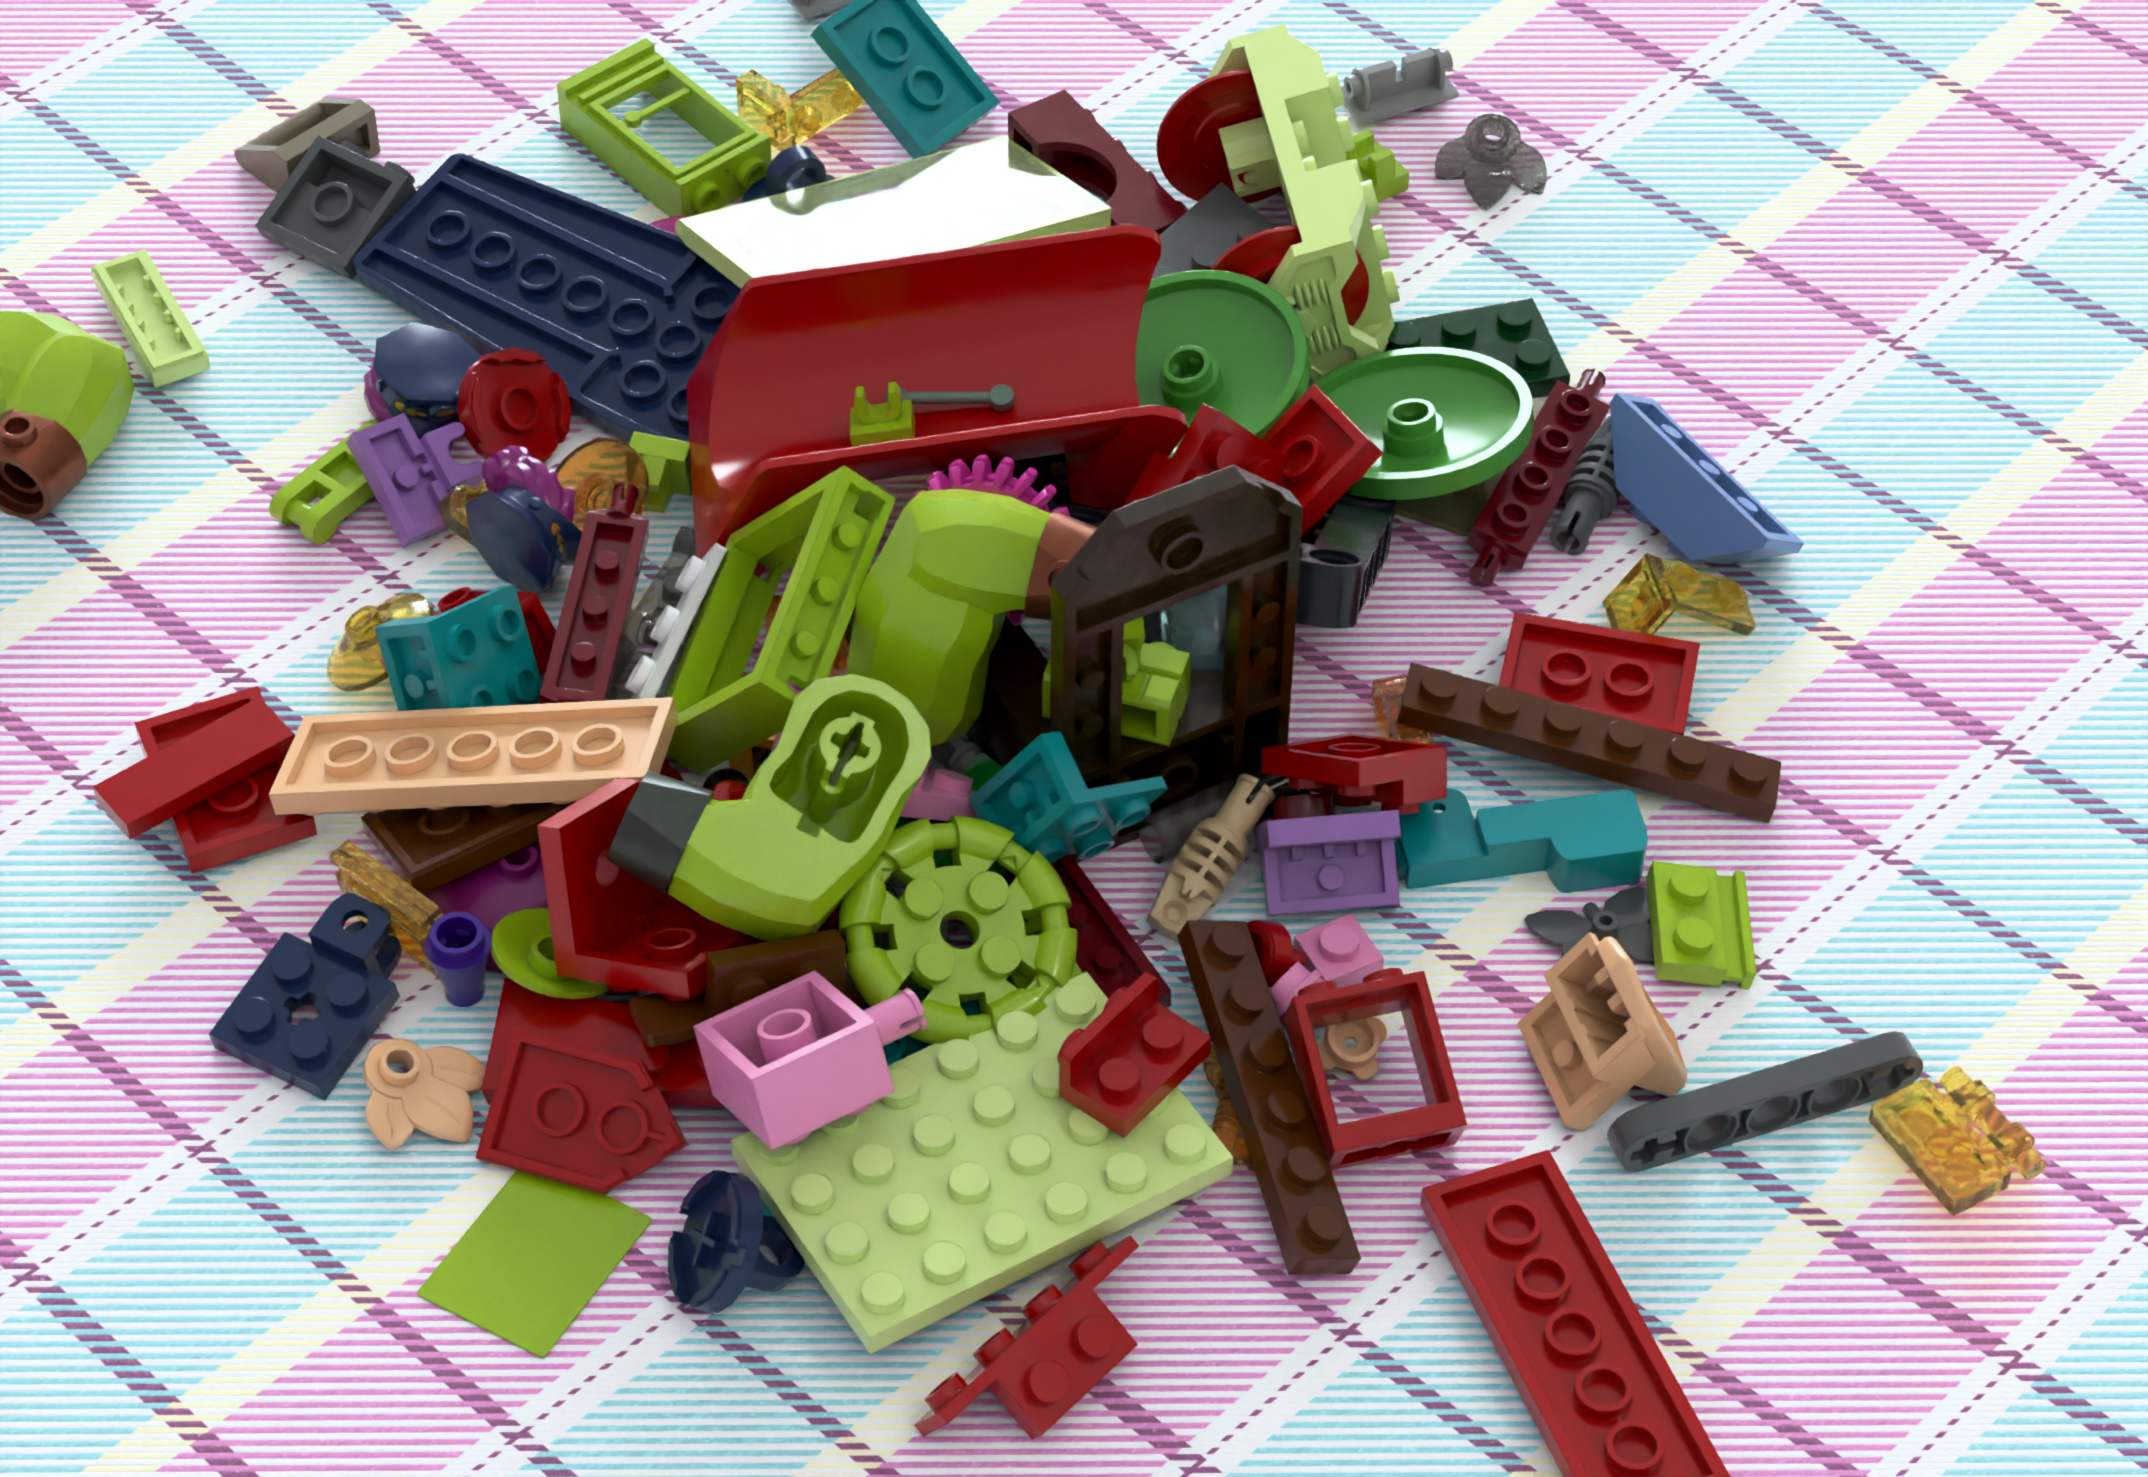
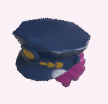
(419, 375)
(523, 520)

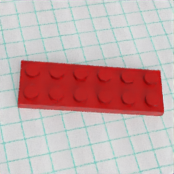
(1566, 1324)

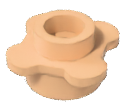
(1361, 1060)

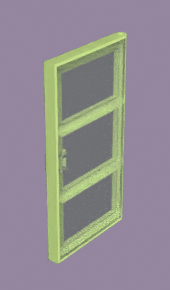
(899, 210)

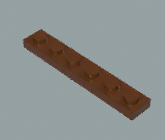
(1589, 742)
(1268, 1099)

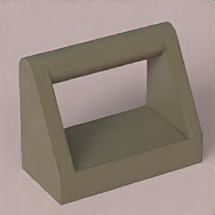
(280, 149)

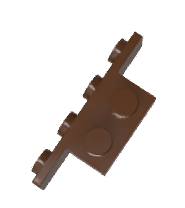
(741, 975)

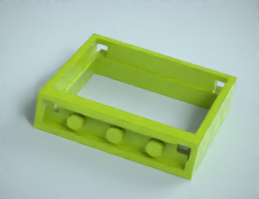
(830, 541)

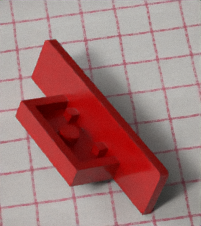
(1050, 1357)

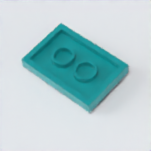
(906, 72)

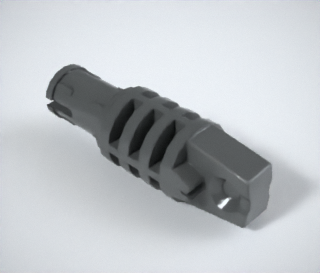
(1588, 493)

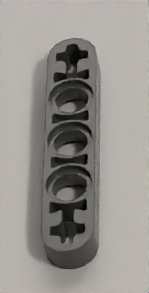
(1764, 1101)

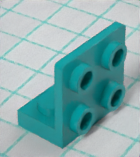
(462, 656)
(1053, 810)

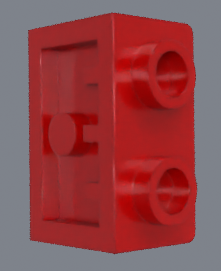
(1129, 1057)

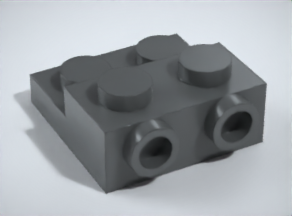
(335, 204)

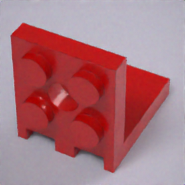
(607, 919)

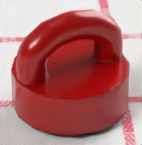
(1274, 949)

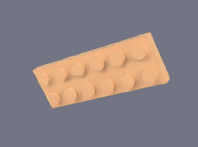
(470, 755)

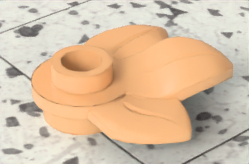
(425, 1098)

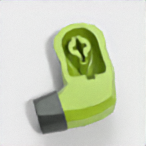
(804, 823)

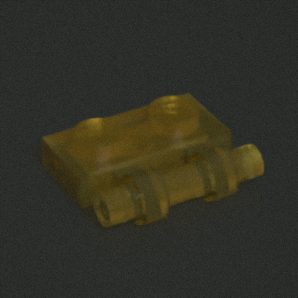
(1944, 1150)

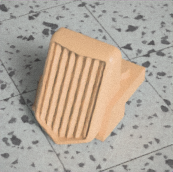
(1599, 1034)

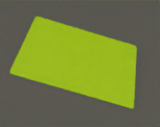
(534, 1259)

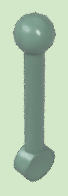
(1000, 397)

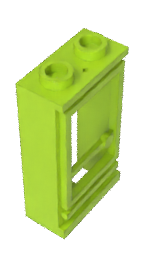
(684, 191)

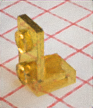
(798, 115)
(1661, 587)

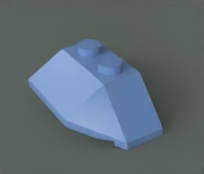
(1687, 491)

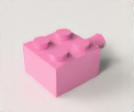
(802, 1056)

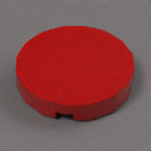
(514, 401)

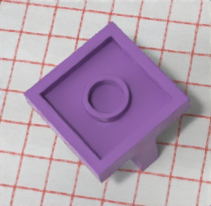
(1329, 862)

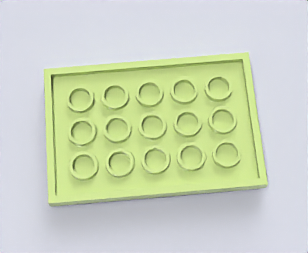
(972, 1174)

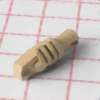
(1208, 859)

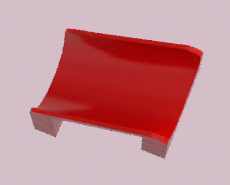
(1026, 313)

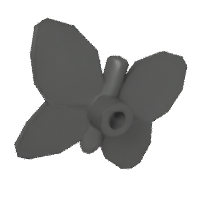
(1623, 918)

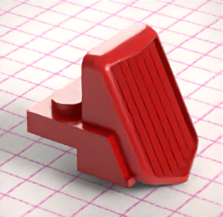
(1208, 446)

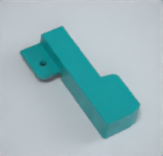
(1575, 839)

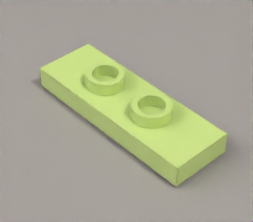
(150, 318)

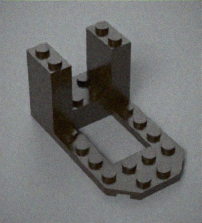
(1136, 563)

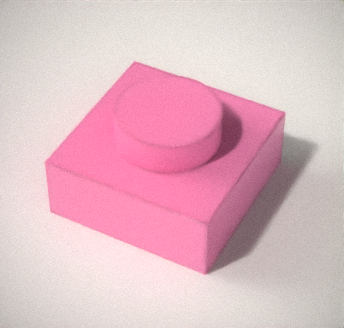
(1339, 951)

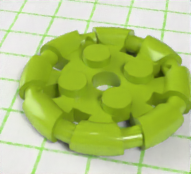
(978, 900)

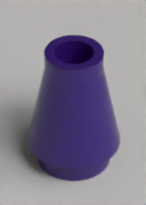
(460, 955)

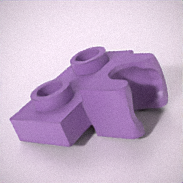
(411, 473)

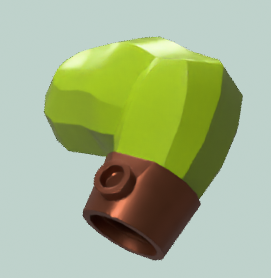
(57, 408)
(945, 592)

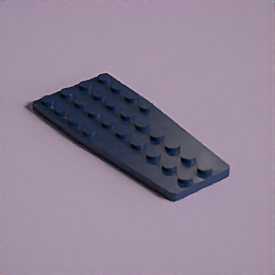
(552, 274)

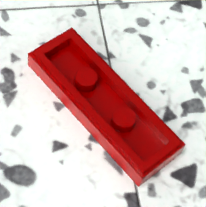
(194, 768)

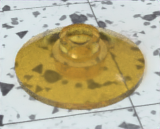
(357, 657)

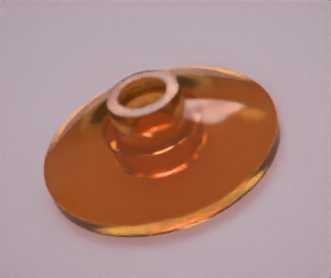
(594, 472)

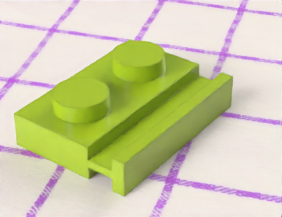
(1700, 925)

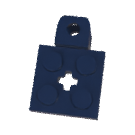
(333, 974)

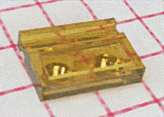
(409, 909)

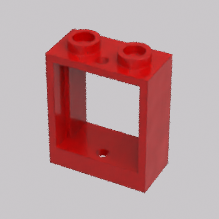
(1392, 1133)

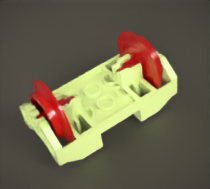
(1273, 127)

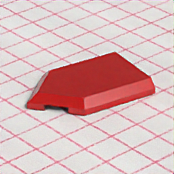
(576, 1114)

